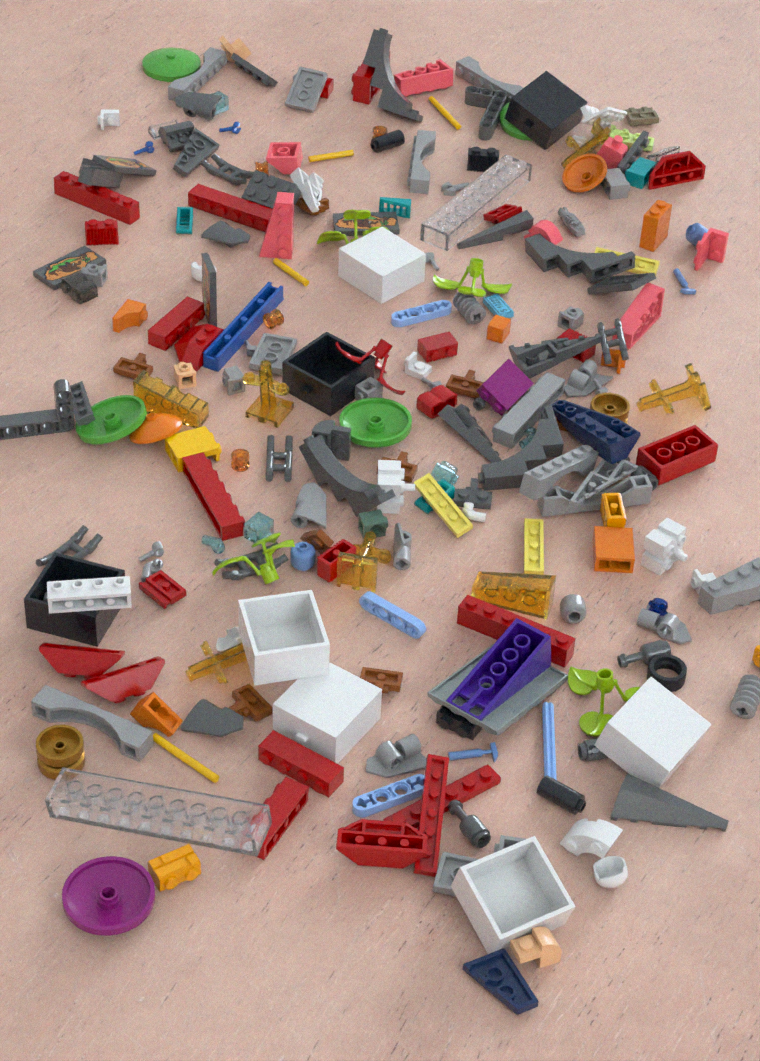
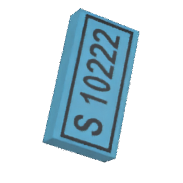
(498, 306)

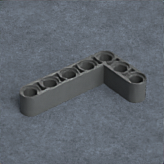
(493, 102)
(97, 175)
(42, 422)

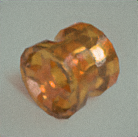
(379, 130)
(262, 167)
(273, 319)
(240, 460)

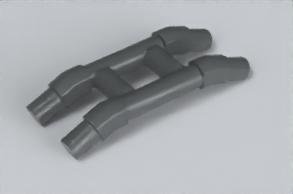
(224, 166)
(618, 330)
(287, 456)
(72, 544)
(244, 570)

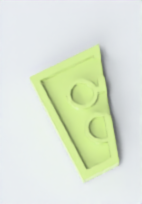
(629, 138)

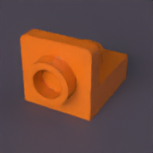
(616, 360)

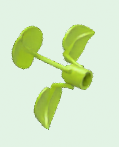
(348, 214)
(475, 270)
(267, 569)
(582, 683)

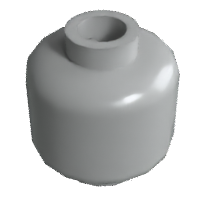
(573, 608)

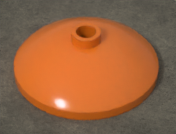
(584, 173)
(156, 428)

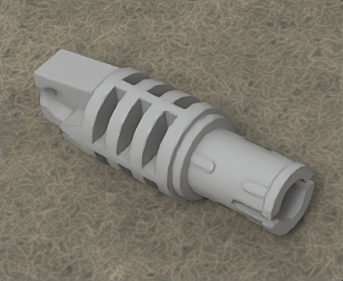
(571, 222)

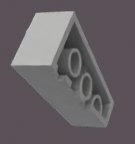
(732, 589)

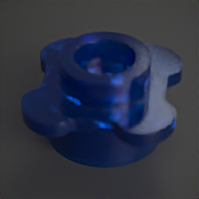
(659, 606)

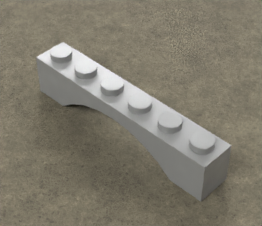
(213, 61)
(470, 71)
(418, 175)
(541, 478)
(633, 491)
(57, 706)

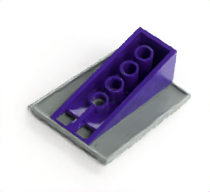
(502, 680)

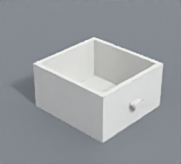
(381, 265)
(283, 637)
(328, 712)
(652, 734)
(512, 894)

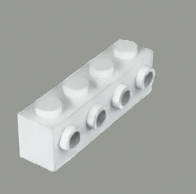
(89, 594)

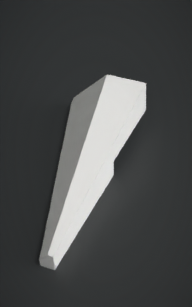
(310, 187)

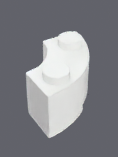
(591, 837)

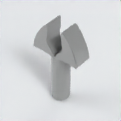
(450, 190)

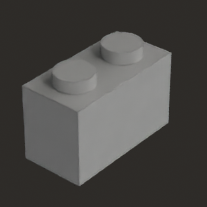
(615, 184)

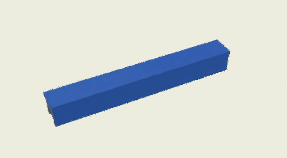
(242, 327)

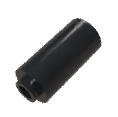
(387, 141)
(561, 795)

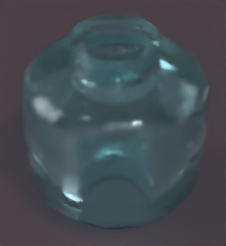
(445, 471)

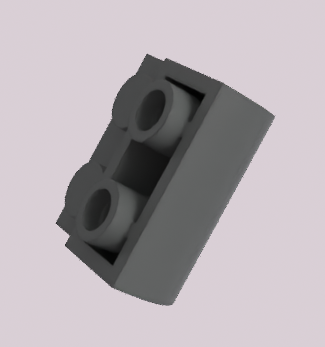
(176, 135)
(336, 438)

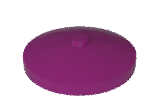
(108, 895)

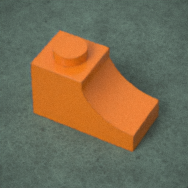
(130, 314)
(156, 714)

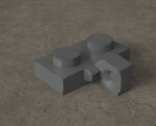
(473, 494)

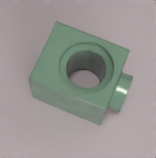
(372, 522)

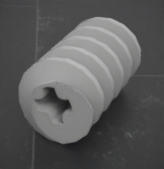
(469, 308)
(746, 697)

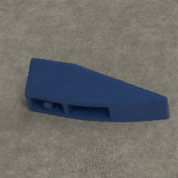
(600, 431)

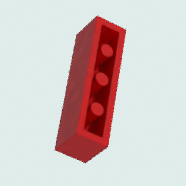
(176, 323)
(301, 763)
(285, 805)

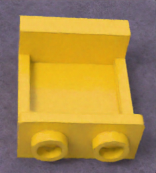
(191, 443)

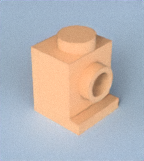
(184, 370)

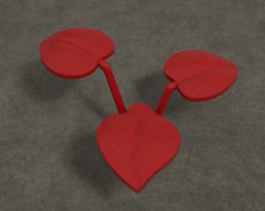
(381, 351)

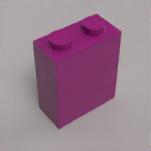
(504, 387)

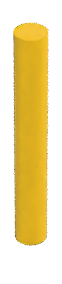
(330, 155)
(291, 272)

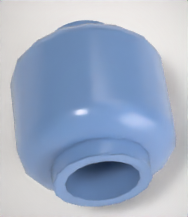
(695, 233)
(303, 556)

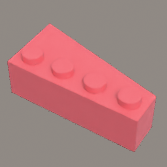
(425, 78)
(279, 235)
(642, 313)

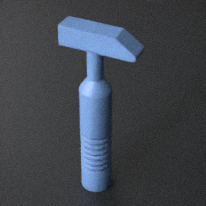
(685, 290)
(474, 753)

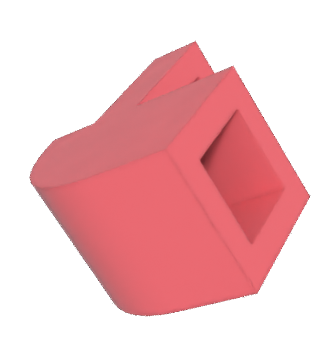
(547, 230)

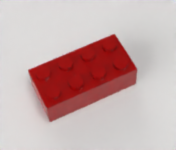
(361, 89)
(678, 454)

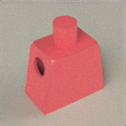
(613, 151)

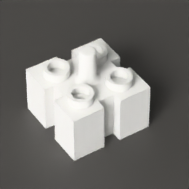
(390, 478)
(664, 546)

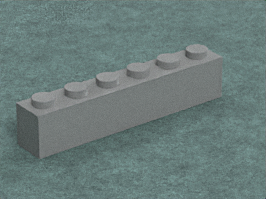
(528, 410)

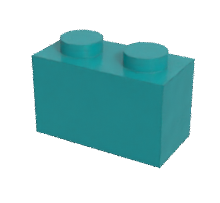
(639, 172)

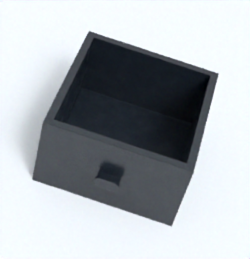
(545, 110)
(324, 375)
(79, 626)

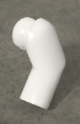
(471, 514)

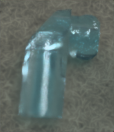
(530, 434)
(216, 543)

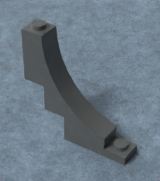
(379, 57)
(593, 265)
(326, 468)
(510, 471)

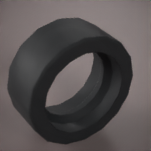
(668, 662)

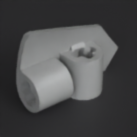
(581, 380)
(310, 506)
(401, 548)
(667, 626)
(397, 758)

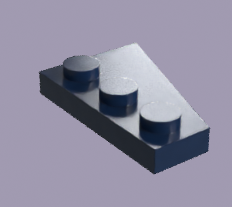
(503, 980)

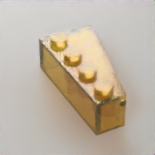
(169, 399)
(516, 592)

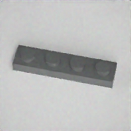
(256, 72)
(634, 152)
(81, 404)

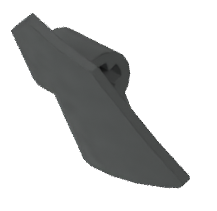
(198, 104)
(226, 234)
(212, 720)

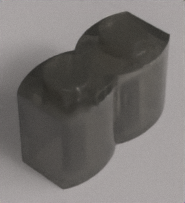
(79, 287)

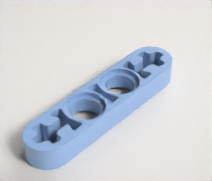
(438, 309)
(374, 604)
(388, 792)

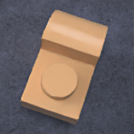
(236, 47)
(537, 946)

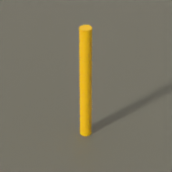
(444, 112)
(185, 758)

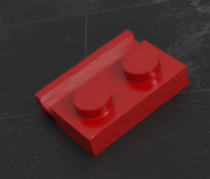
(502, 213)
(162, 589)

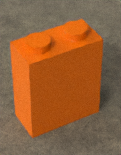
(655, 225)
(613, 549)

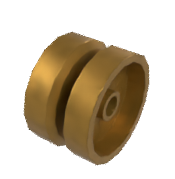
(611, 405)
(58, 748)

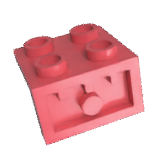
(711, 247)

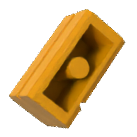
(612, 510)
(174, 868)

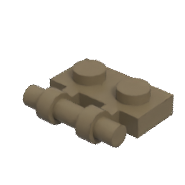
(641, 116)

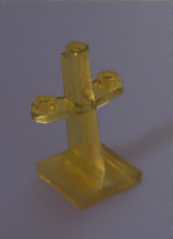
(599, 138)
(690, 388)
(267, 405)
(362, 567)
(217, 662)

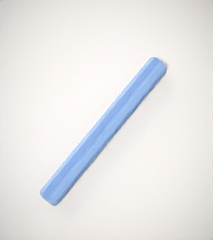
(549, 740)

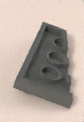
(195, 151)

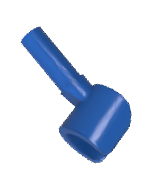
(233, 128)
(150, 150)

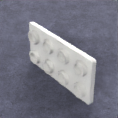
(606, 115)

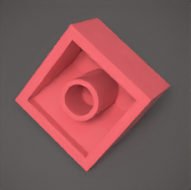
(285, 156)

